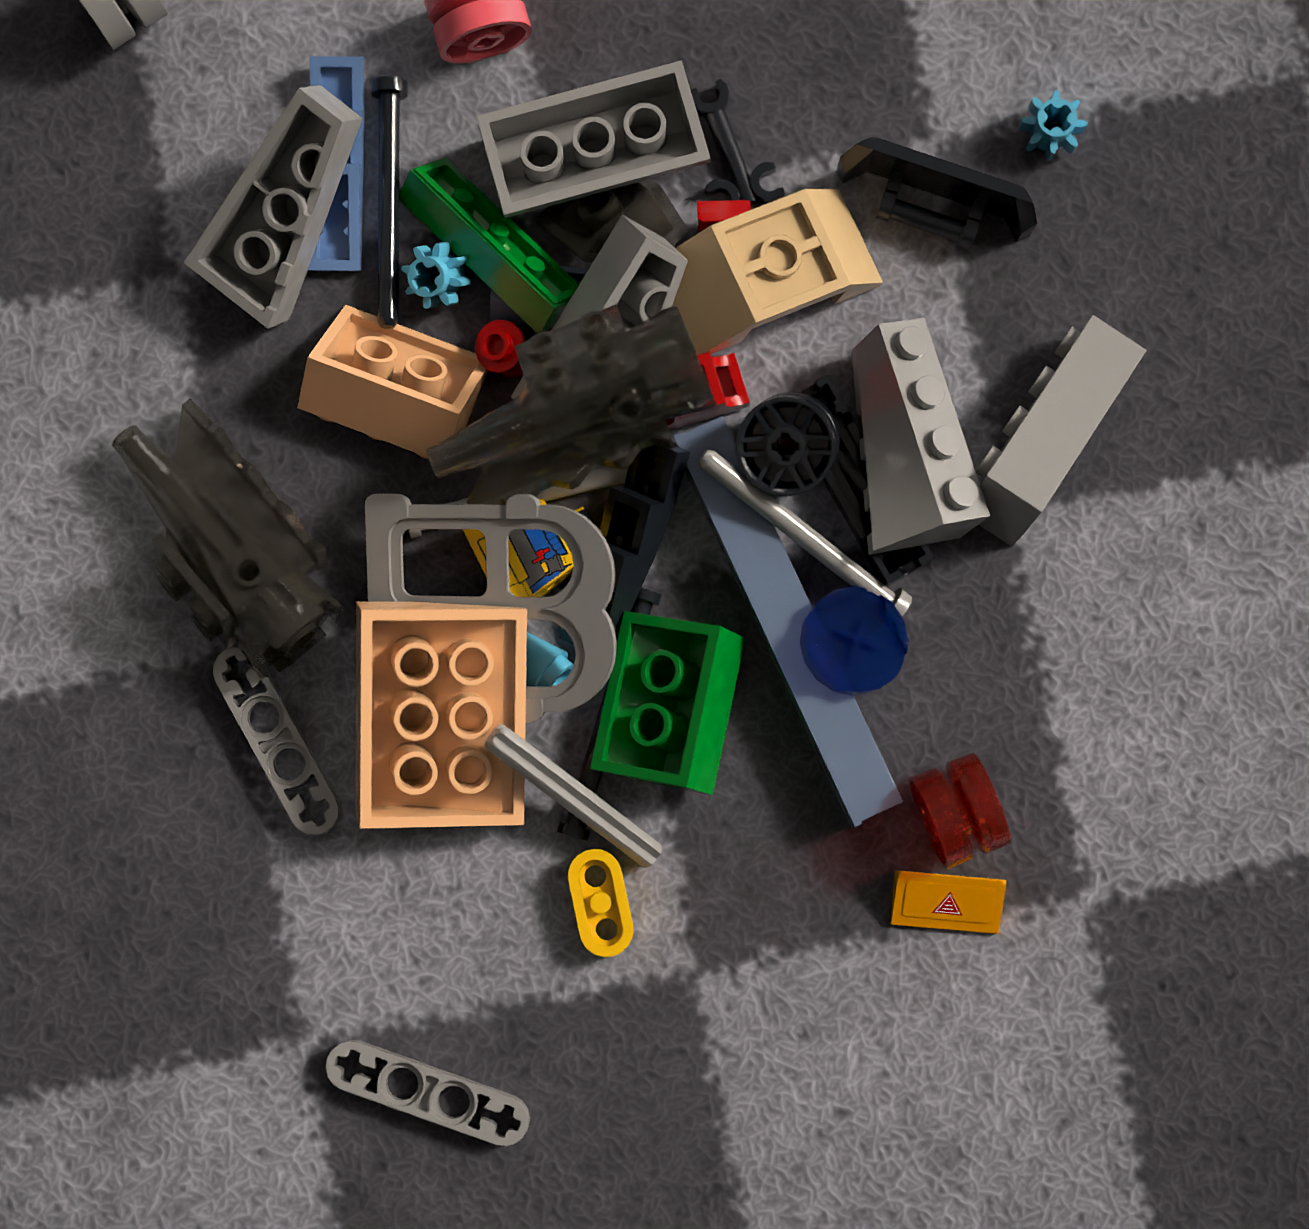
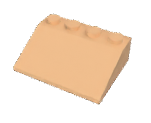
(426, 702)

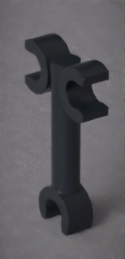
(740, 184)

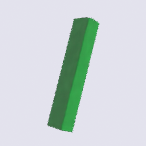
(493, 244)

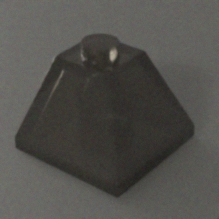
(588, 221)

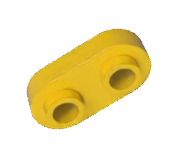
(600, 903)

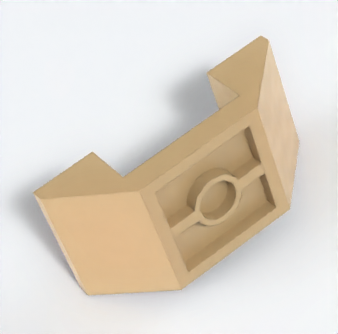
(771, 266)

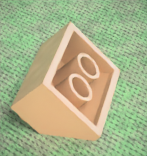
(390, 382)

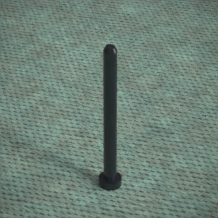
(389, 92)

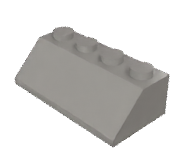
(593, 139)

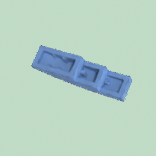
(341, 236)

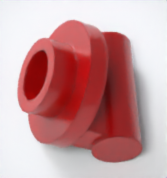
(497, 349)

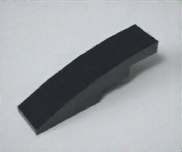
(637, 521)

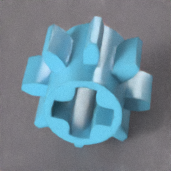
(1055, 138)
(426, 265)

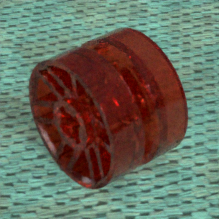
(960, 810)

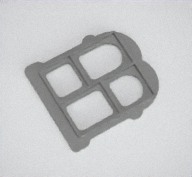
(575, 608)

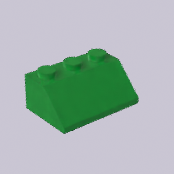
(668, 702)

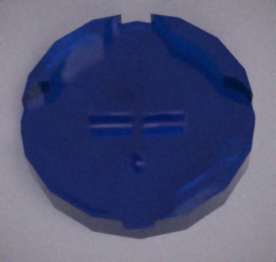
(854, 641)

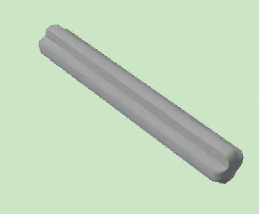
(573, 796)

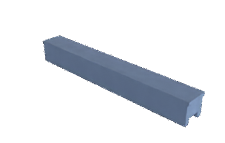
(779, 609)

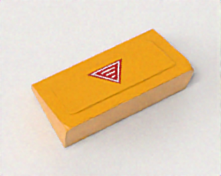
(947, 902)

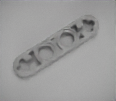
(271, 744)
(426, 1099)

